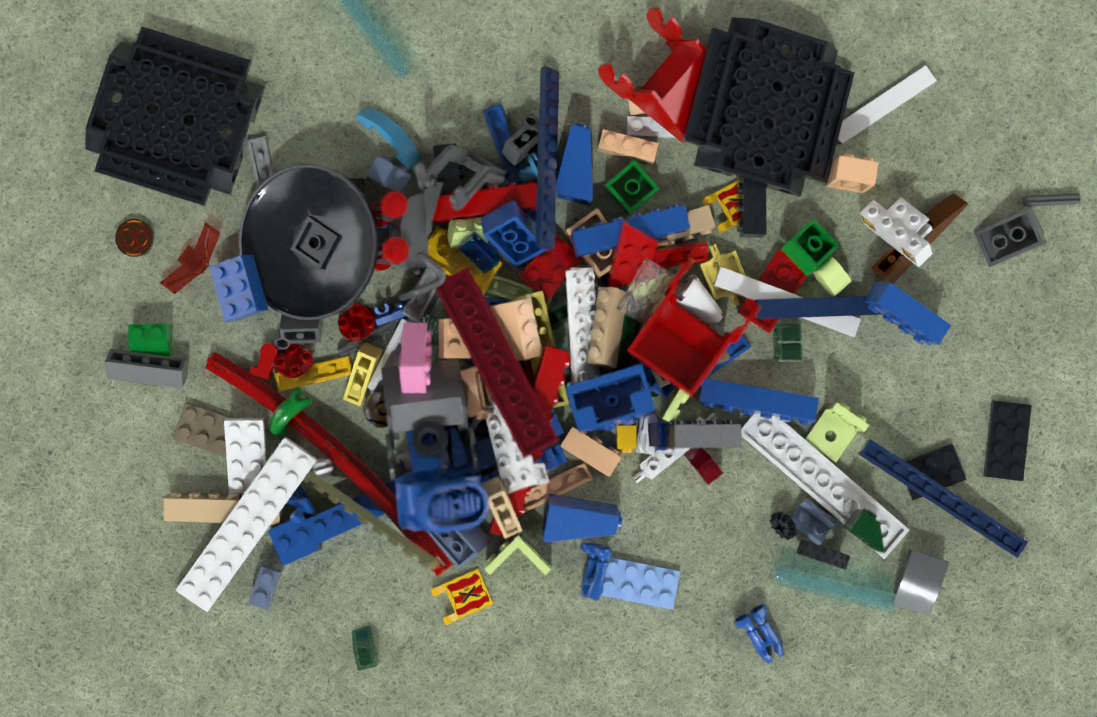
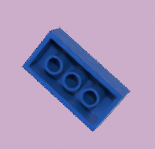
(906, 313)

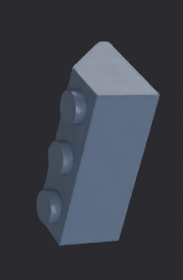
(462, 545)

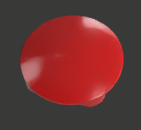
(356, 323)
(294, 361)

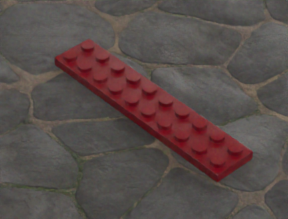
(496, 363)

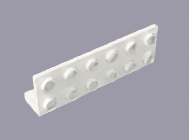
(581, 315)
(513, 468)

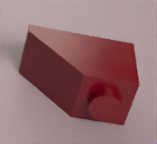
(703, 464)

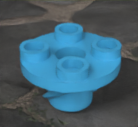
(530, 171)

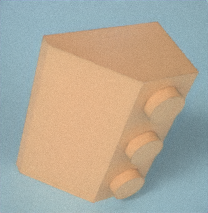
(519, 327)

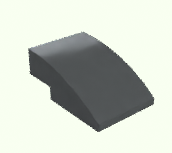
(920, 582)

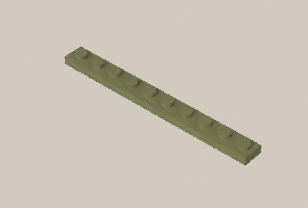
(366, 517)

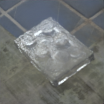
(645, 292)

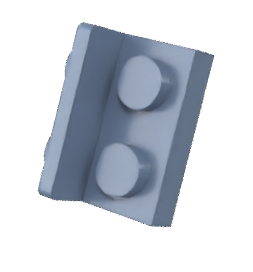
(812, 521)

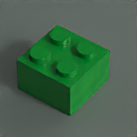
(631, 188)
(810, 247)

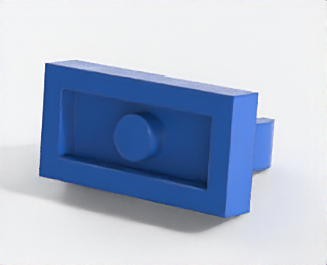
(389, 314)

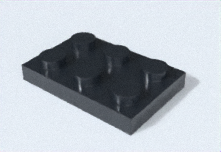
(940, 465)

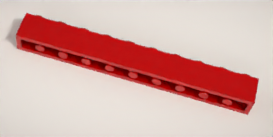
(545, 386)

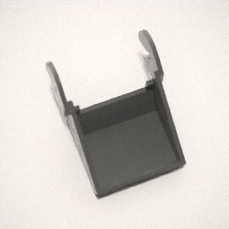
(441, 404)

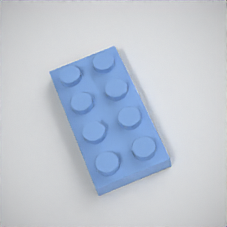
(640, 583)

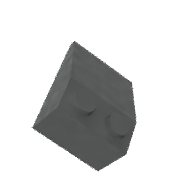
(1010, 237)

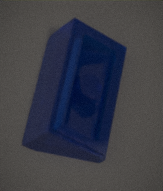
(479, 252)

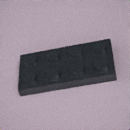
(1007, 440)

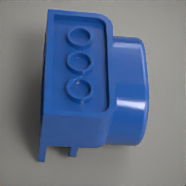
(593, 399)
(442, 503)

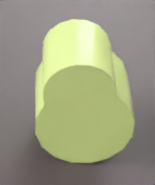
(832, 276)

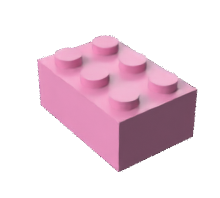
(414, 358)

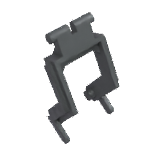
(485, 172)

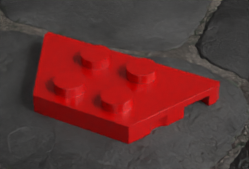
(630, 253)

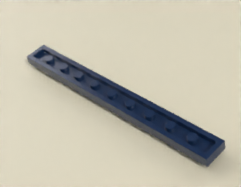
(547, 158)
(942, 497)

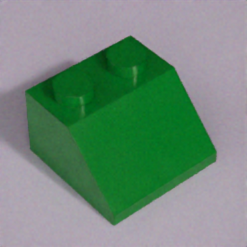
(150, 338)

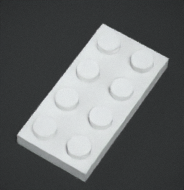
(244, 451)

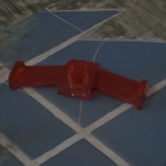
(194, 260)

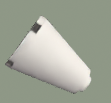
(698, 301)

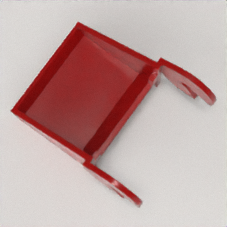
(672, 87)
(680, 344)

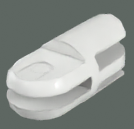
(642, 437)
(322, 467)

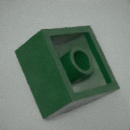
(866, 528)

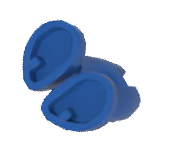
(595, 570)
(760, 644)

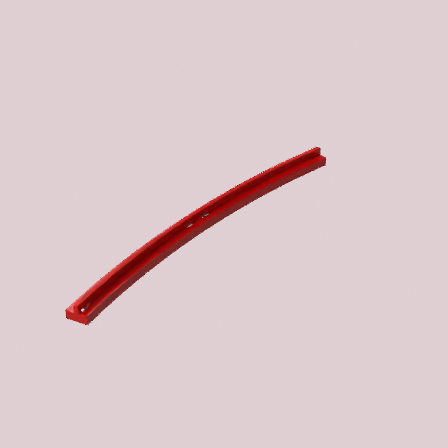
(317, 435)

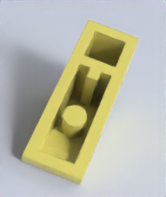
(362, 372)

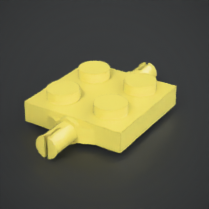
(709, 269)

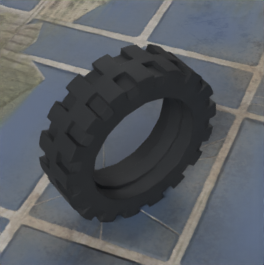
(823, 554)

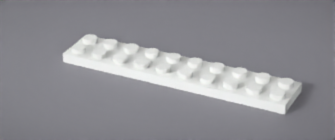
(818, 475)
(246, 524)

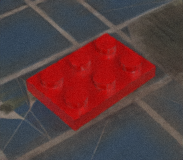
(548, 269)

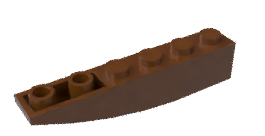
(894, 264)

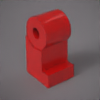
(266, 363)

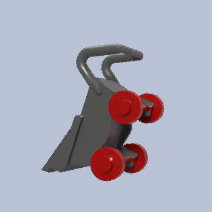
(408, 235)

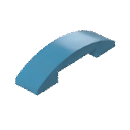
(393, 134)

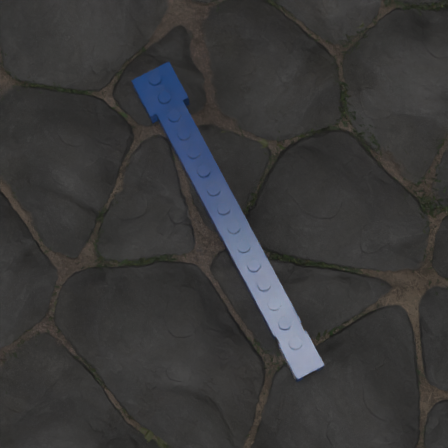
(303, 538)

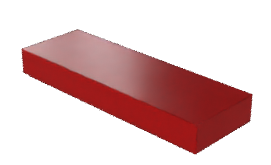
(680, 254)

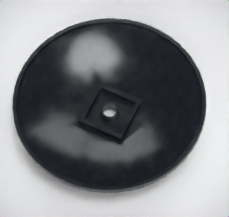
(280, 231)

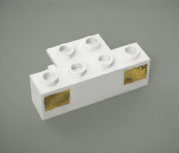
(901, 228)

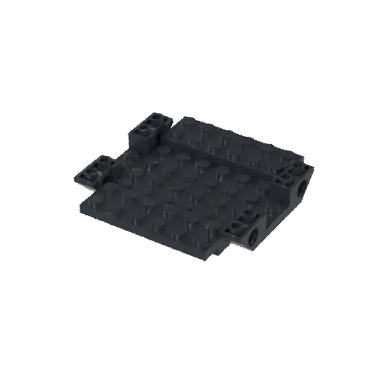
(738, 95)
(159, 147)

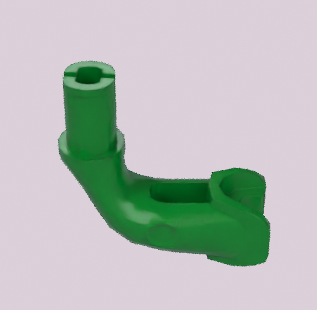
(287, 411)

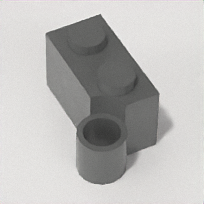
(523, 141)
(297, 331)

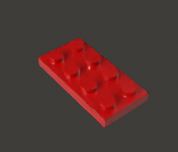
(780, 273)

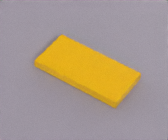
(454, 260)

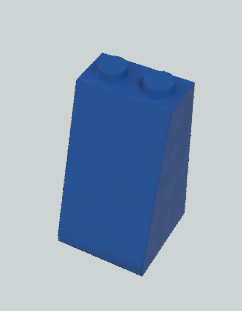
(575, 173)
(578, 518)

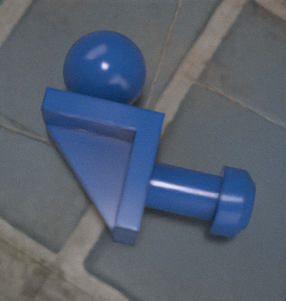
(301, 503)

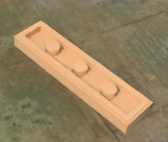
(558, 485)

